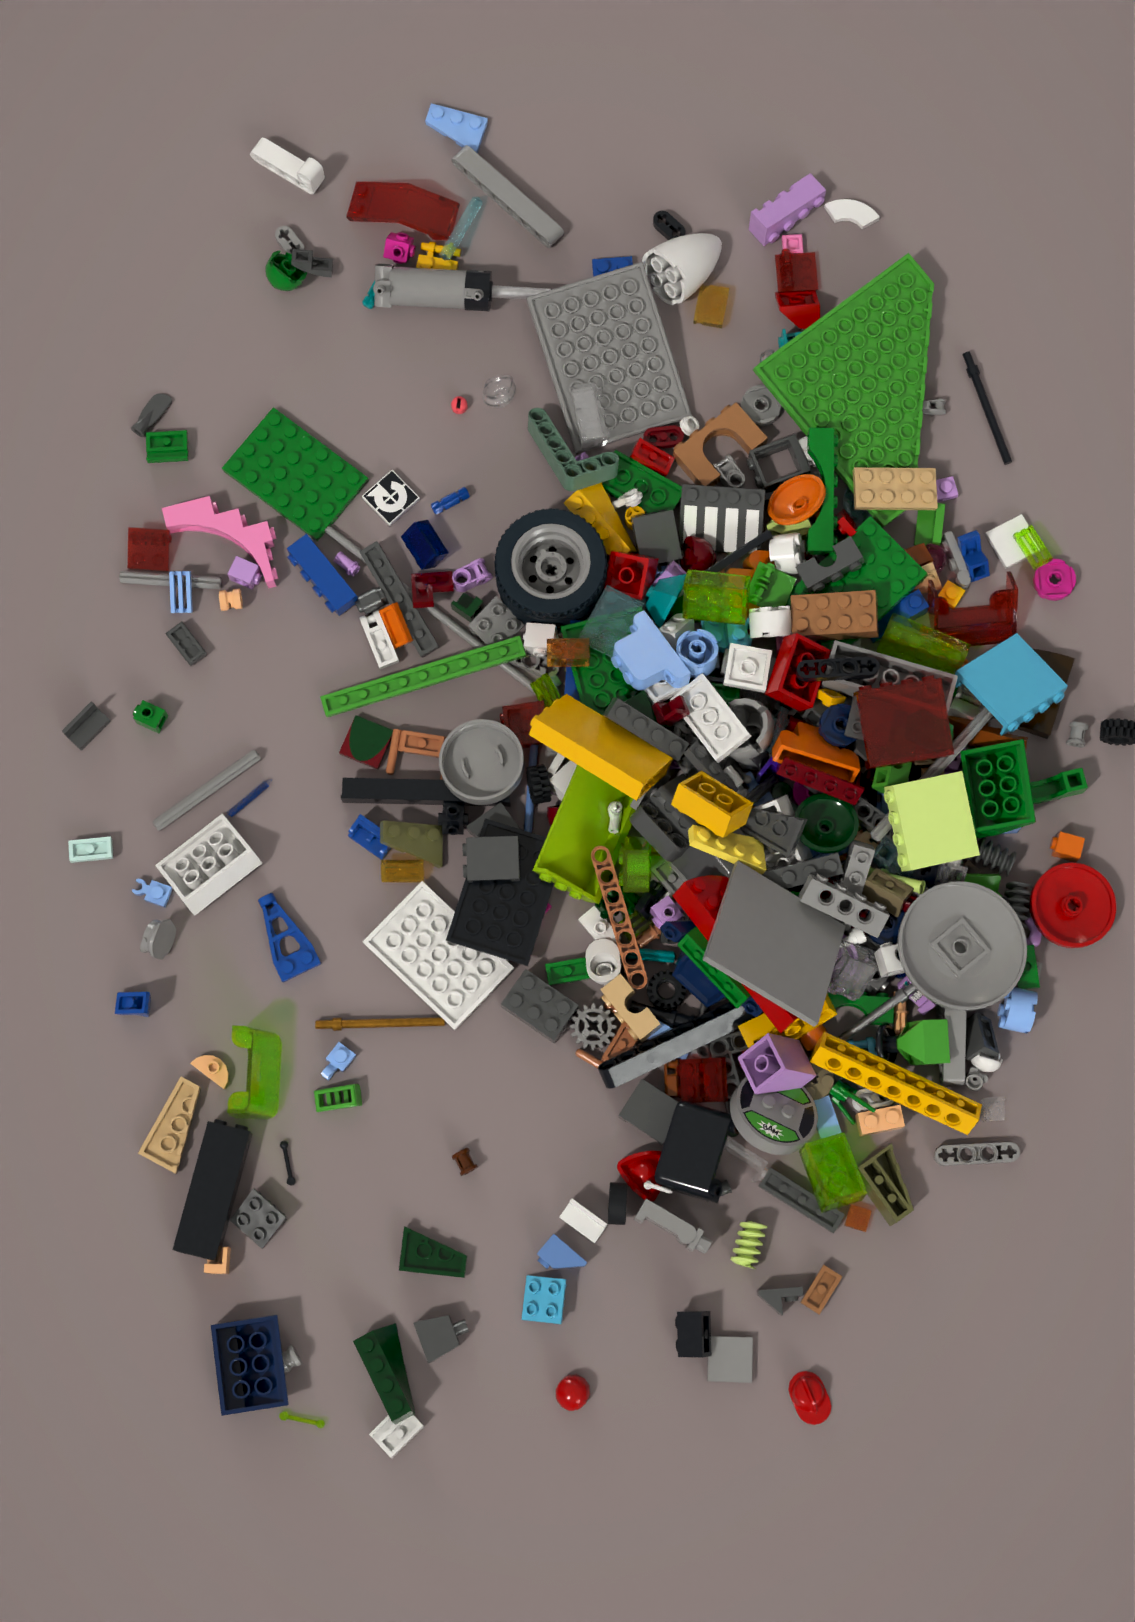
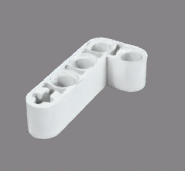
(305, 175)

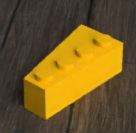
(761, 1025)

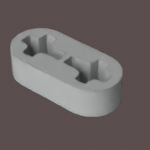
(293, 239)

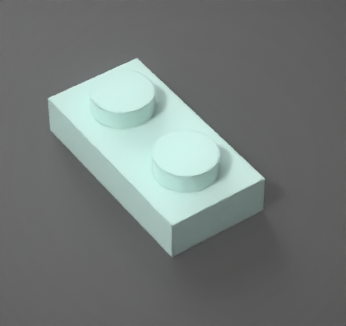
(90, 849)

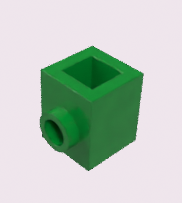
(150, 716)

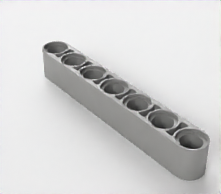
(507, 196)

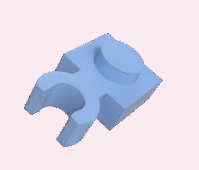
(155, 893)

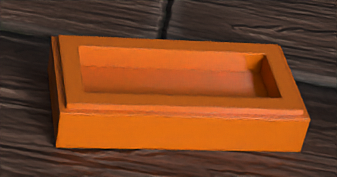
(395, 625)

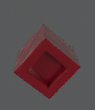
(670, 712)

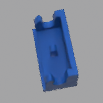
(368, 836)

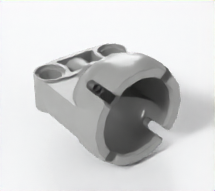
(760, 725)

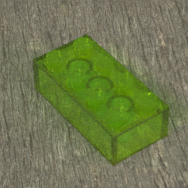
(922, 645)

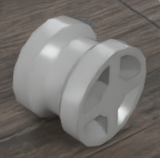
(290, 1358)

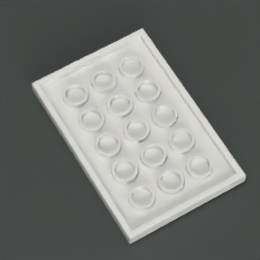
(438, 971)

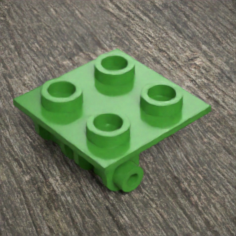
(770, 586)

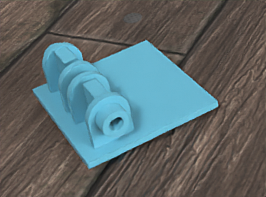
(544, 1299)

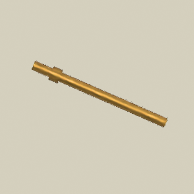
(337, 1023)

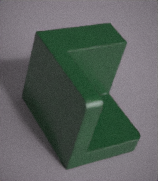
(467, 606)

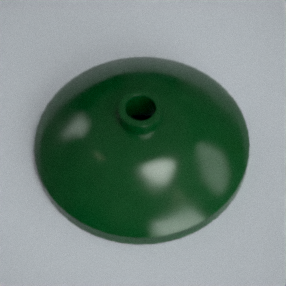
(828, 813)

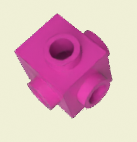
(399, 247)

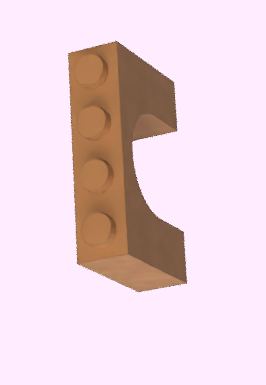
(731, 423)

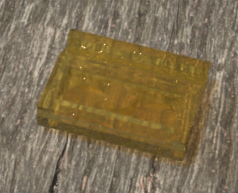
(711, 306)

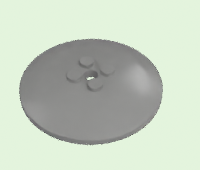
(991, 939)

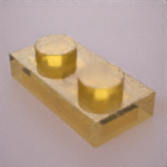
(402, 870)

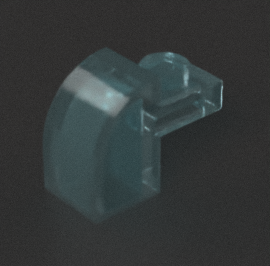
(886, 857)

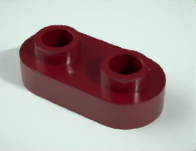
(663, 436)

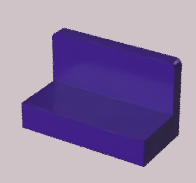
(769, 767)

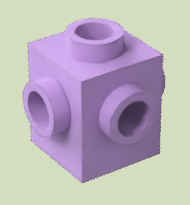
(663, 908)

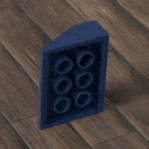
(249, 1365)

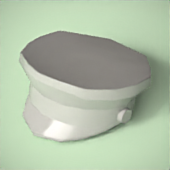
(158, 938)

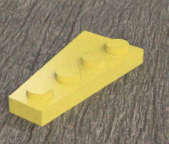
(730, 848)

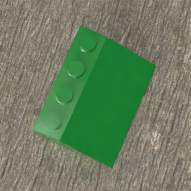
(998, 787)

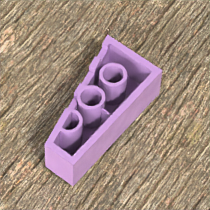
(786, 209)

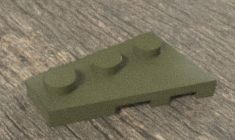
(416, 839)

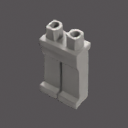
(684, 1232)

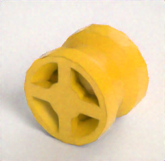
(632, 511)

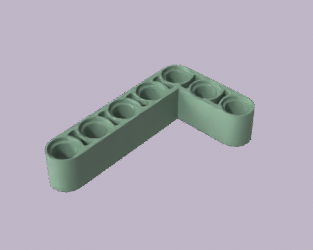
(571, 473)

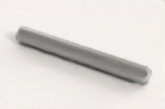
(163, 579)

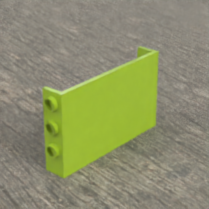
(577, 830)

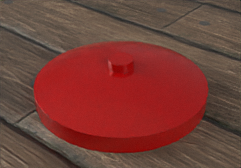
(1073, 905)

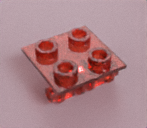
(796, 271)
(148, 548)

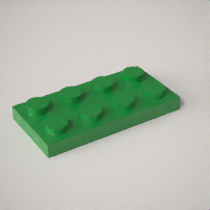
(657, 490)

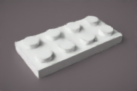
(712, 718)

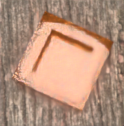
(857, 1218)

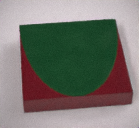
(366, 742)

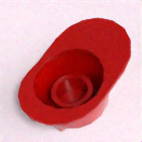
(809, 1397)

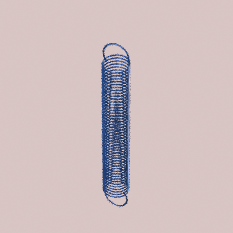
(247, 799)

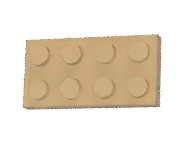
(895, 488)

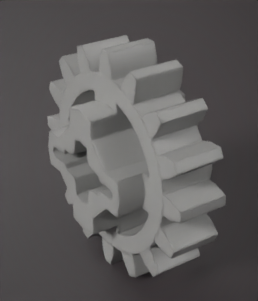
(600, 1019)

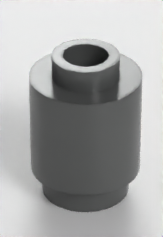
(370, 600)

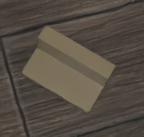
(887, 891)

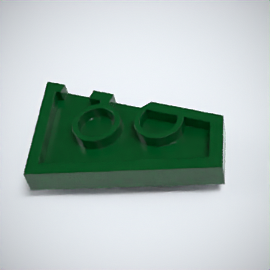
(428, 1256)

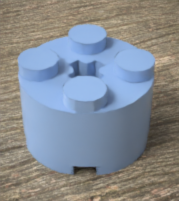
(698, 651)
(1018, 1010)

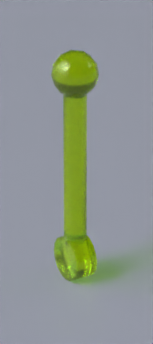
(284, 1416)

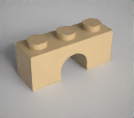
(641, 1024)

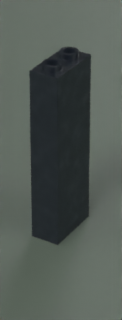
(213, 1190)

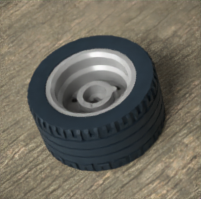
(533, 537)

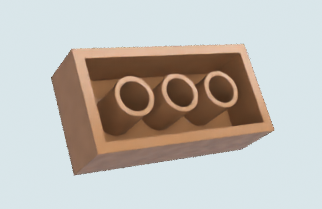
(835, 615)

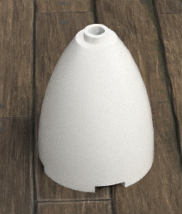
(681, 265)

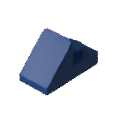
(133, 1003)

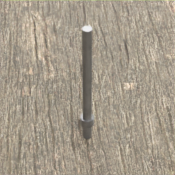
(900, 996)

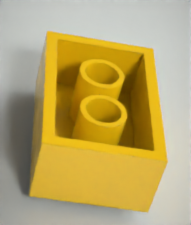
(712, 804)

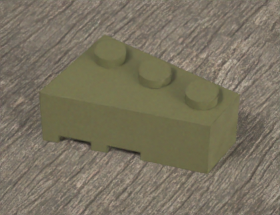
(885, 1185)

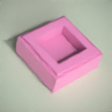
(793, 243)

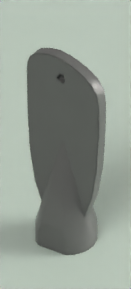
(151, 413)

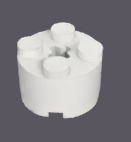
(787, 552)
(770, 622)

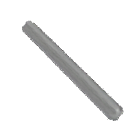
(206, 790)

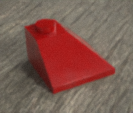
(799, 307)
(631, 573)

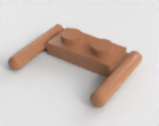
(413, 743)
(620, 1043)

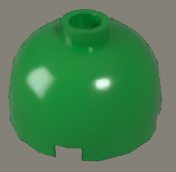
(283, 274)

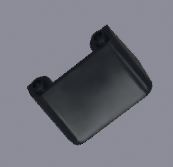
(694, 1151)

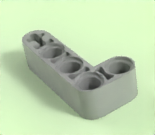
(954, 1072)

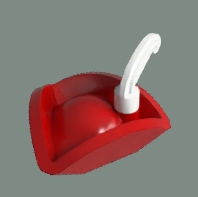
(639, 1173)

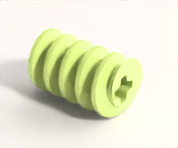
(748, 1244)

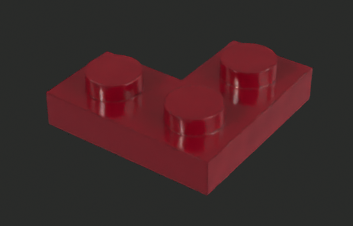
(428, 583)

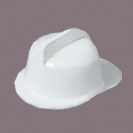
(603, 961)

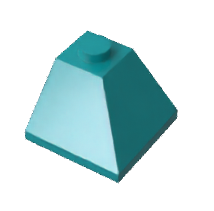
(663, 597)

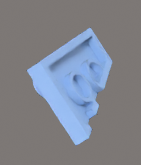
(457, 125)

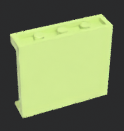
(931, 821)

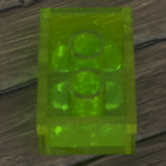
(716, 597)
(635, 865)
(832, 1172)

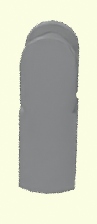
(939, 403)

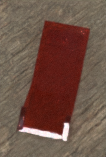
(404, 205)

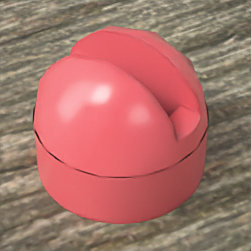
(463, 406)

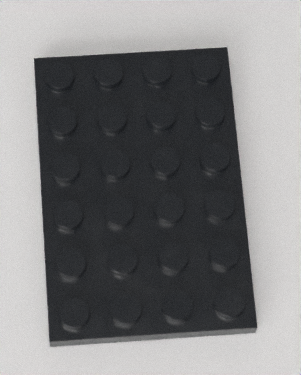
(504, 914)

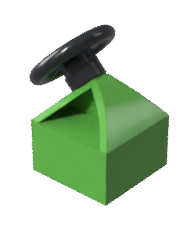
(919, 1042)

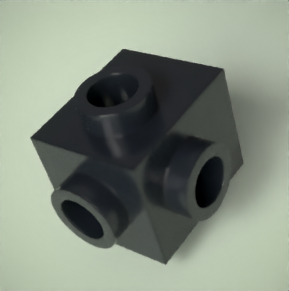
(453, 818)

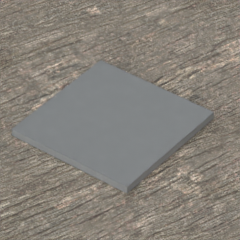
(774, 943)

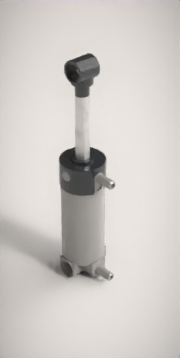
(441, 288)

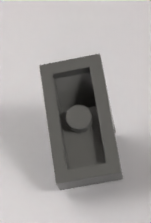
(773, 1297)

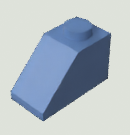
(559, 1255)

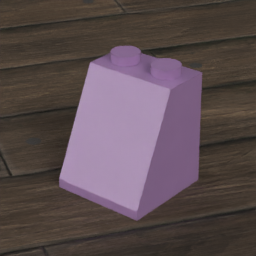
(776, 1064)

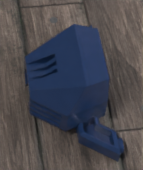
(692, 977)

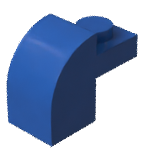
(974, 558)

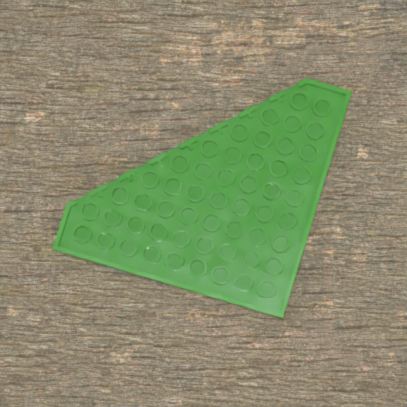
(862, 373)

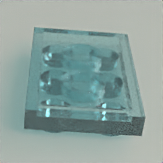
(610, 620)

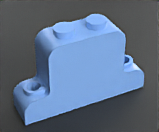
(648, 657)

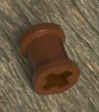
(464, 1161)

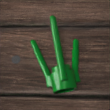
(843, 1091)

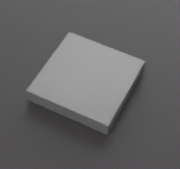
(730, 1359)

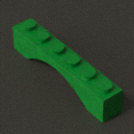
(821, 449)

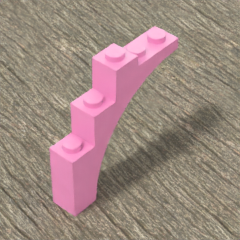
(204, 516)

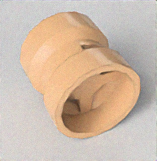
(230, 599)

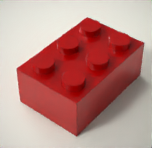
(783, 682)

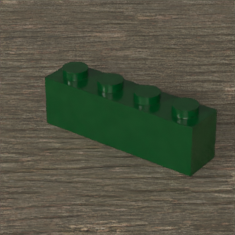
(386, 1367)

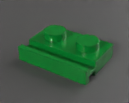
(167, 446)

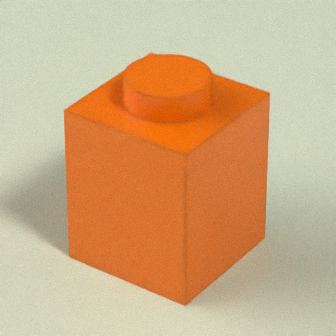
(1067, 846)

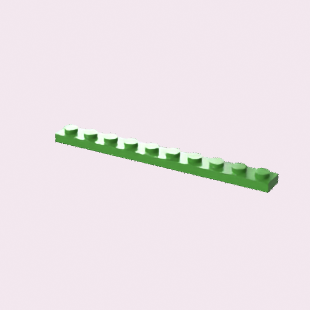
(423, 676)

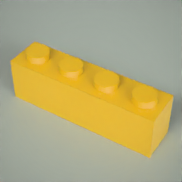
(596, 508)

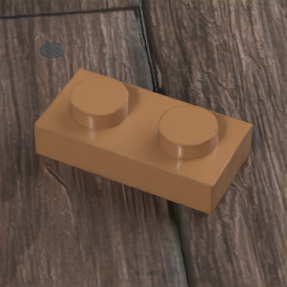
(821, 1289)

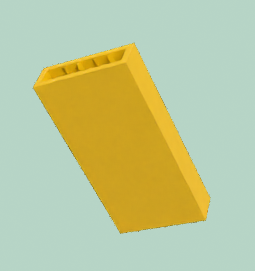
(600, 746)

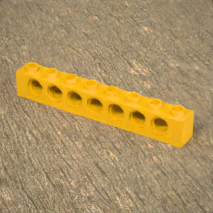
(896, 1083)

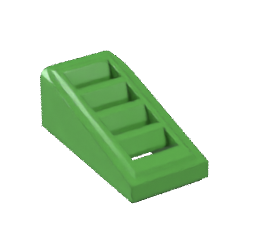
(355, 1095)

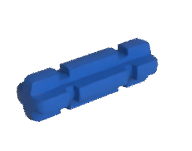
(450, 500)

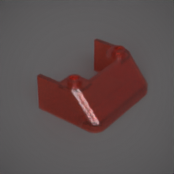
(977, 624)

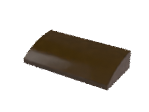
(1043, 722)

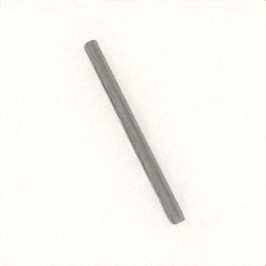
(941, 763)

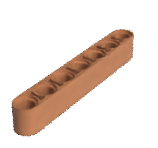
(612, 908)

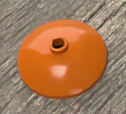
(796, 499)

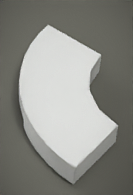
(851, 211)

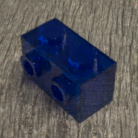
(424, 544)

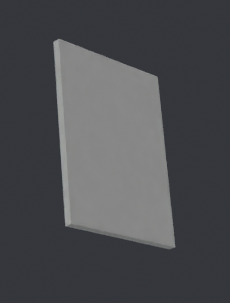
(610, 335)

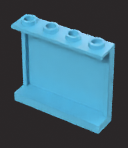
(1012, 682)

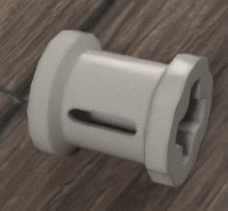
(1077, 734)

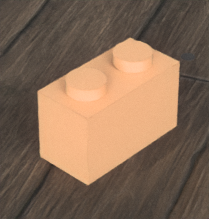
(880, 1121)

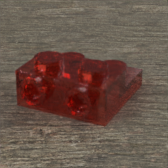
(518, 720)
(702, 1080)

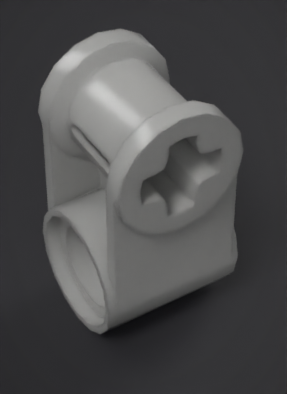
(729, 472)

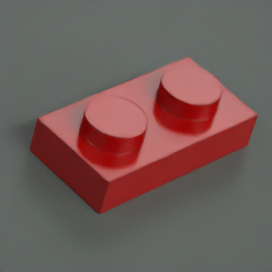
(652, 457)
(846, 523)

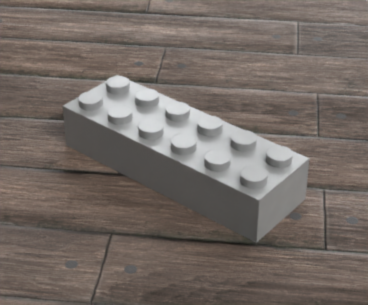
(890, 670)

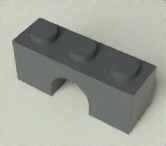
(816, 576)

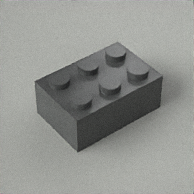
(539, 1006)

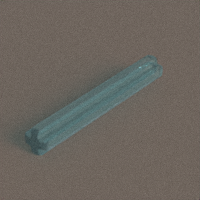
(461, 228)

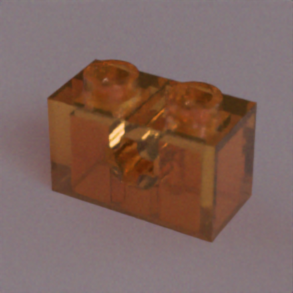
(568, 652)

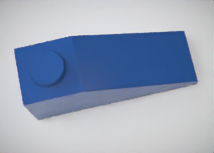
(910, 607)

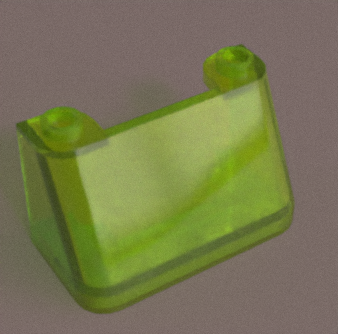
(263, 1074)

